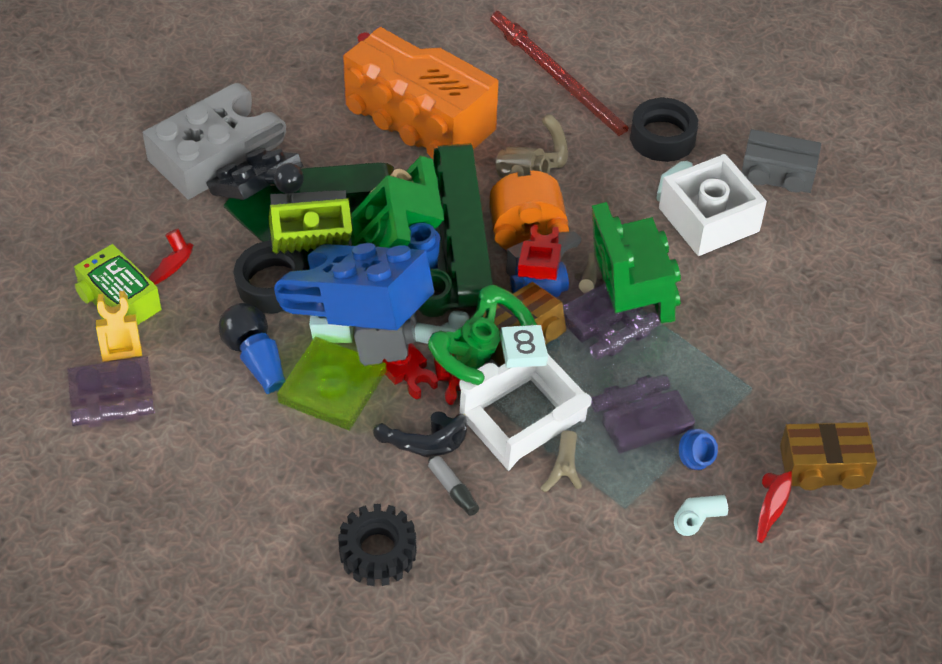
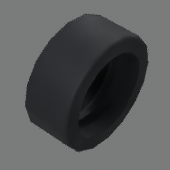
(662, 147)
(256, 259)

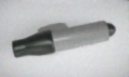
(456, 489)

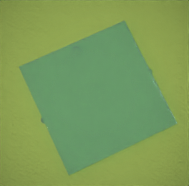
(701, 382)

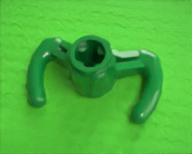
(478, 337)

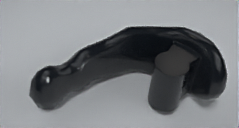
(445, 436)

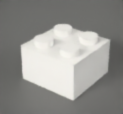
(712, 204)

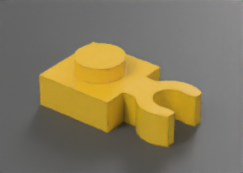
(117, 333)

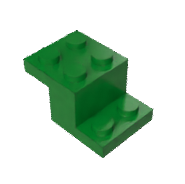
(396, 206)
(635, 264)

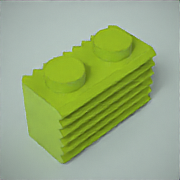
(309, 225)

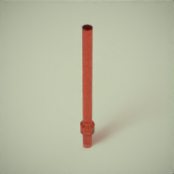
(518, 36)

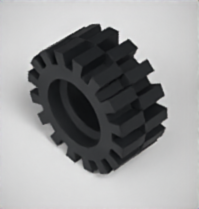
(374, 523)

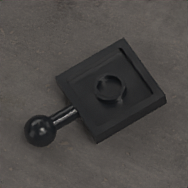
(257, 173)

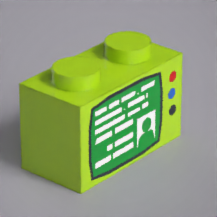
(113, 272)

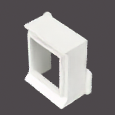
(551, 380)

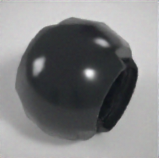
(240, 323)

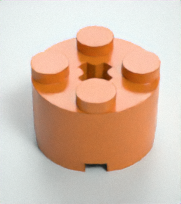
(524, 202)

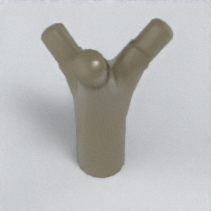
(589, 275)
(565, 462)

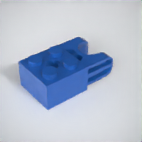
(359, 285)

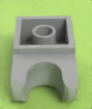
(208, 137)

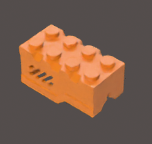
(419, 92)

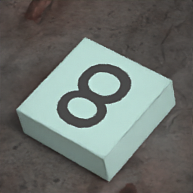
(523, 346)

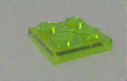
(331, 383)

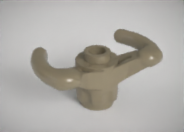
(535, 159)

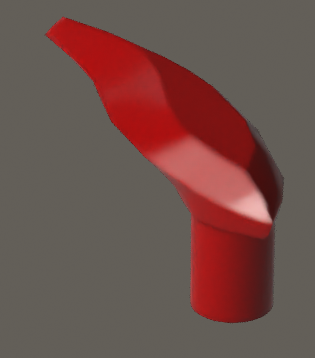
(175, 260)
(774, 501)

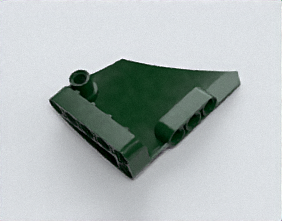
(463, 244)

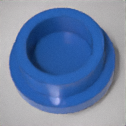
(697, 449)

